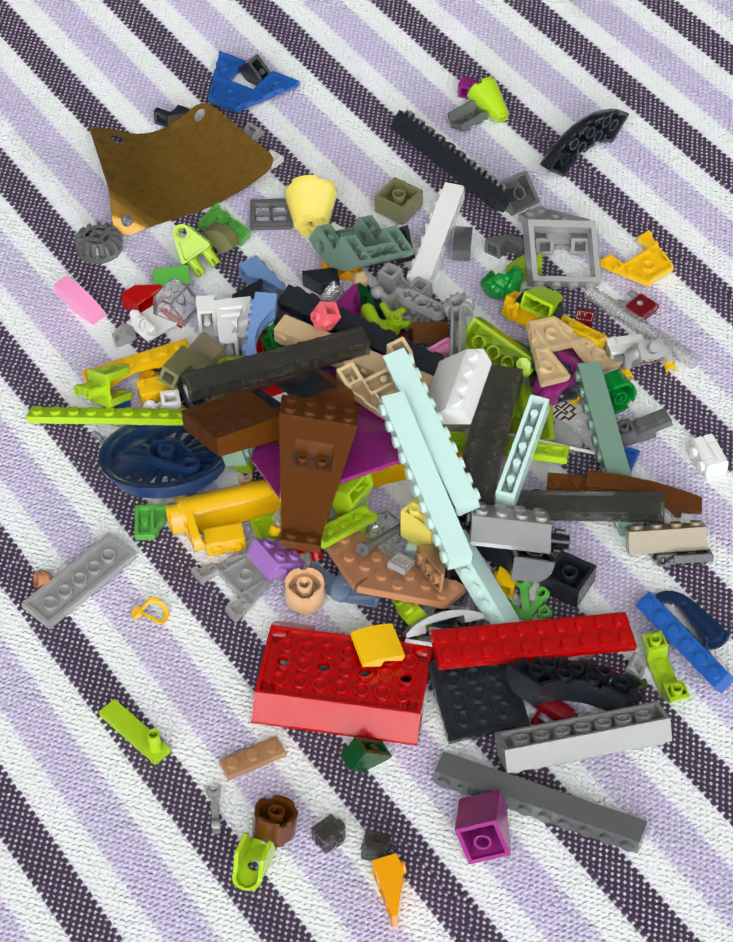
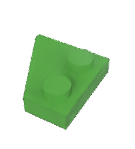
(149, 520)

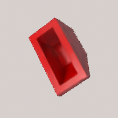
(140, 297)

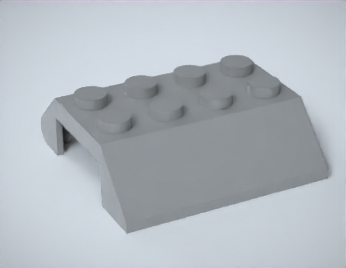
(510, 528)

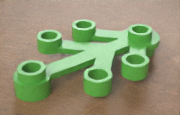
(528, 611)

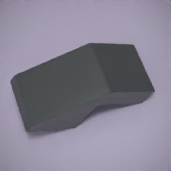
(499, 245)

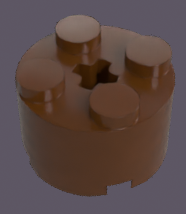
(275, 820)

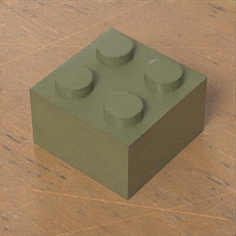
(398, 200)

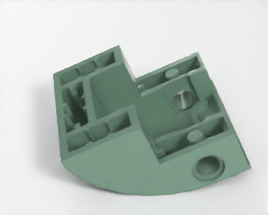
(360, 245)

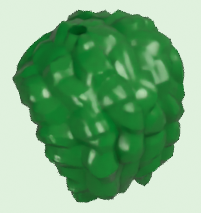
(502, 284)

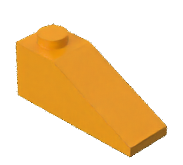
(390, 879)

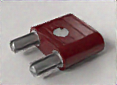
(641, 305)

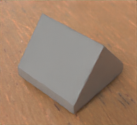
(636, 666)

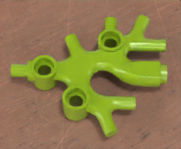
(393, 318)

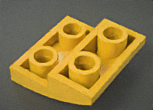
(377, 644)

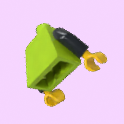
(539, 302)

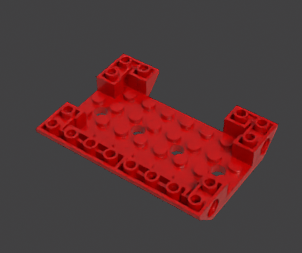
(339, 698)

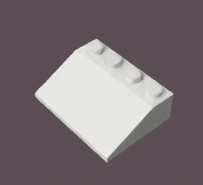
(459, 385)

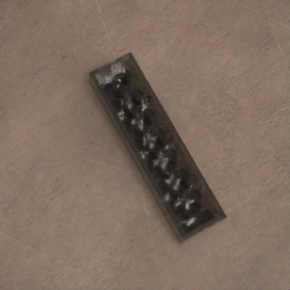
(492, 430)

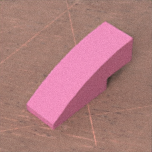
(79, 300)

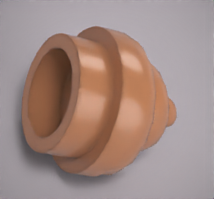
(41, 578)

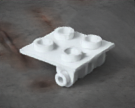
(149, 325)

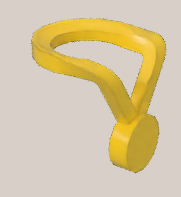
(138, 611)

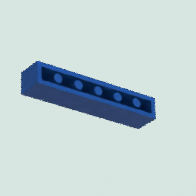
(685, 642)

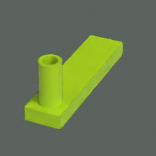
(347, 525)
(135, 732)

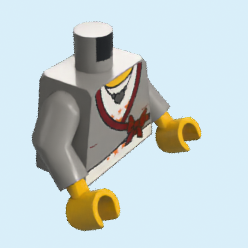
(647, 353)

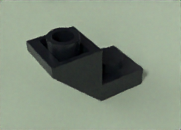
(166, 118)

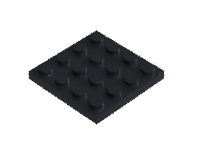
(476, 701)

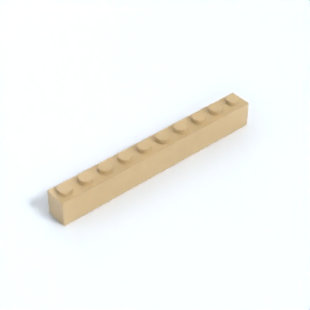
(292, 330)

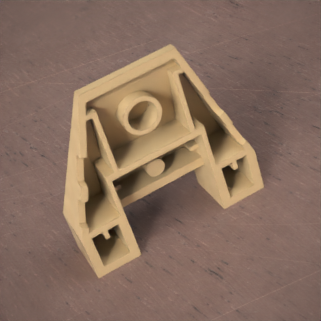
(371, 389)

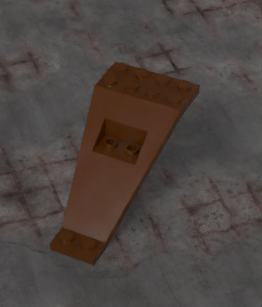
(312, 459)

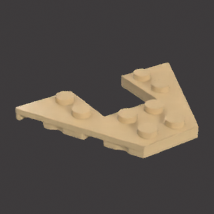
(553, 335)

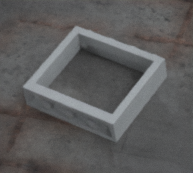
(560, 226)

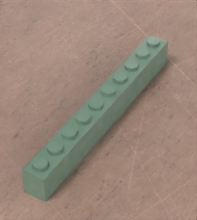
(602, 424)

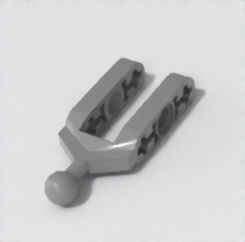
(431, 312)

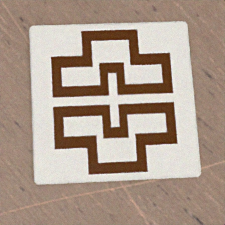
(566, 411)

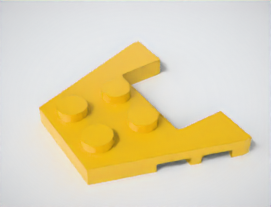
(643, 268)

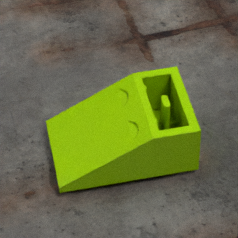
(353, 494)

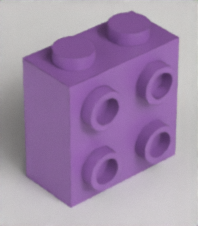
(274, 560)

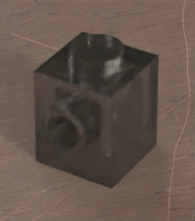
(329, 833)
(376, 845)

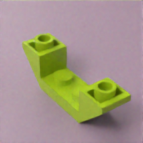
(661, 670)

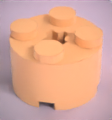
(304, 590)

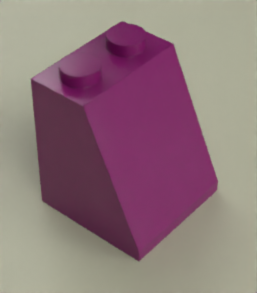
(483, 826)

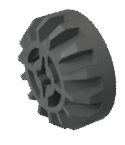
(102, 244)

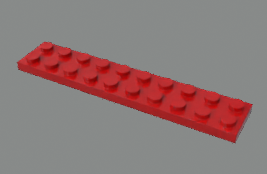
(527, 639)

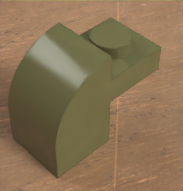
(221, 236)

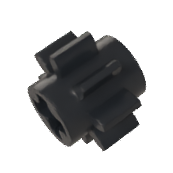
(559, 541)

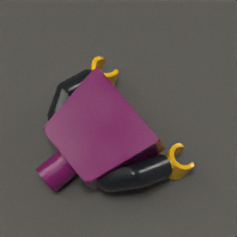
(555, 393)

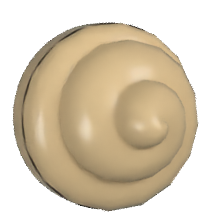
(360, 277)

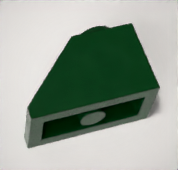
(365, 754)

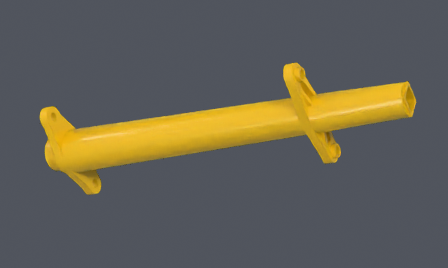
(240, 504)

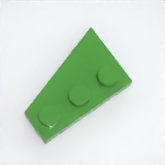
(217, 215)

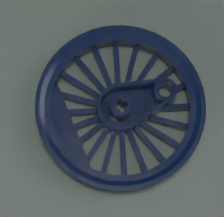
(149, 453)

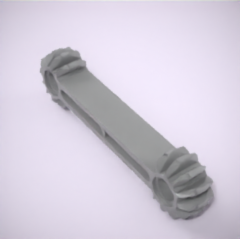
(457, 309)

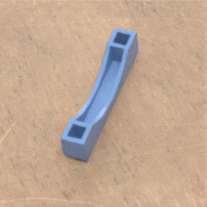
(255, 269)
(263, 313)

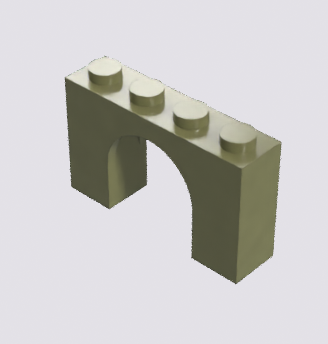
(182, 362)

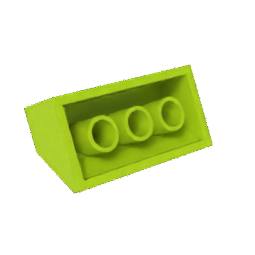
(497, 345)

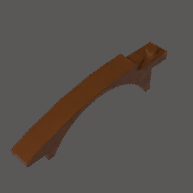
(676, 500)

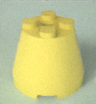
(310, 202)

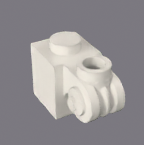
(169, 399)

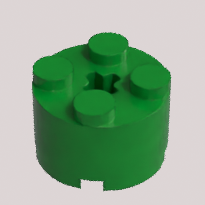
(620, 390)

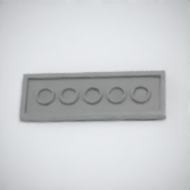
(79, 580)

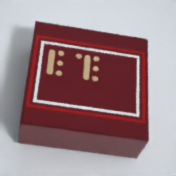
(585, 317)

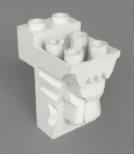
(224, 319)

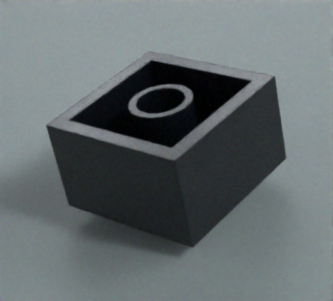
(570, 578)

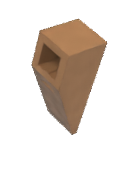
(429, 562)

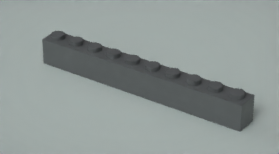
(542, 802)

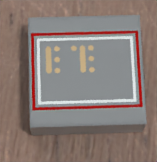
(400, 563)

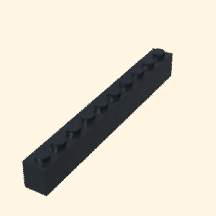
(452, 161)
(301, 304)

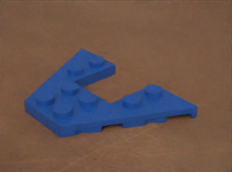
(238, 97)

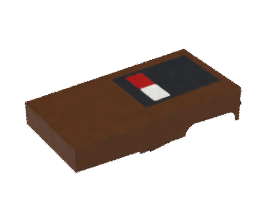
(252, 414)

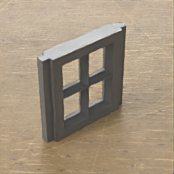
(269, 225)

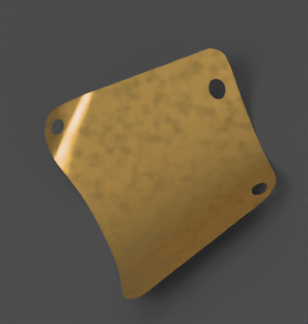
(177, 167)

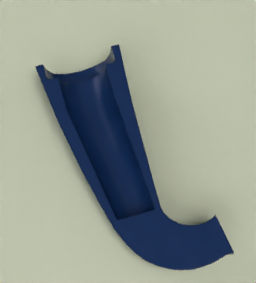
(706, 627)

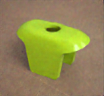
(247, 851)

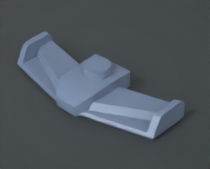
(341, 591)

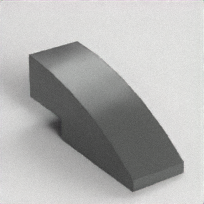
(462, 243)

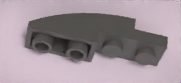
(643, 427)

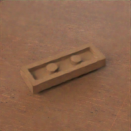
(252, 758)

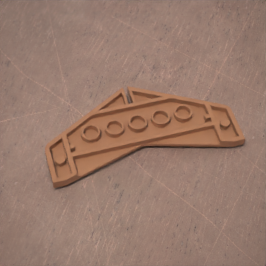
(374, 578)

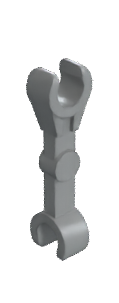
(214, 798)

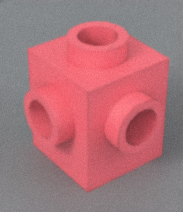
(325, 316)

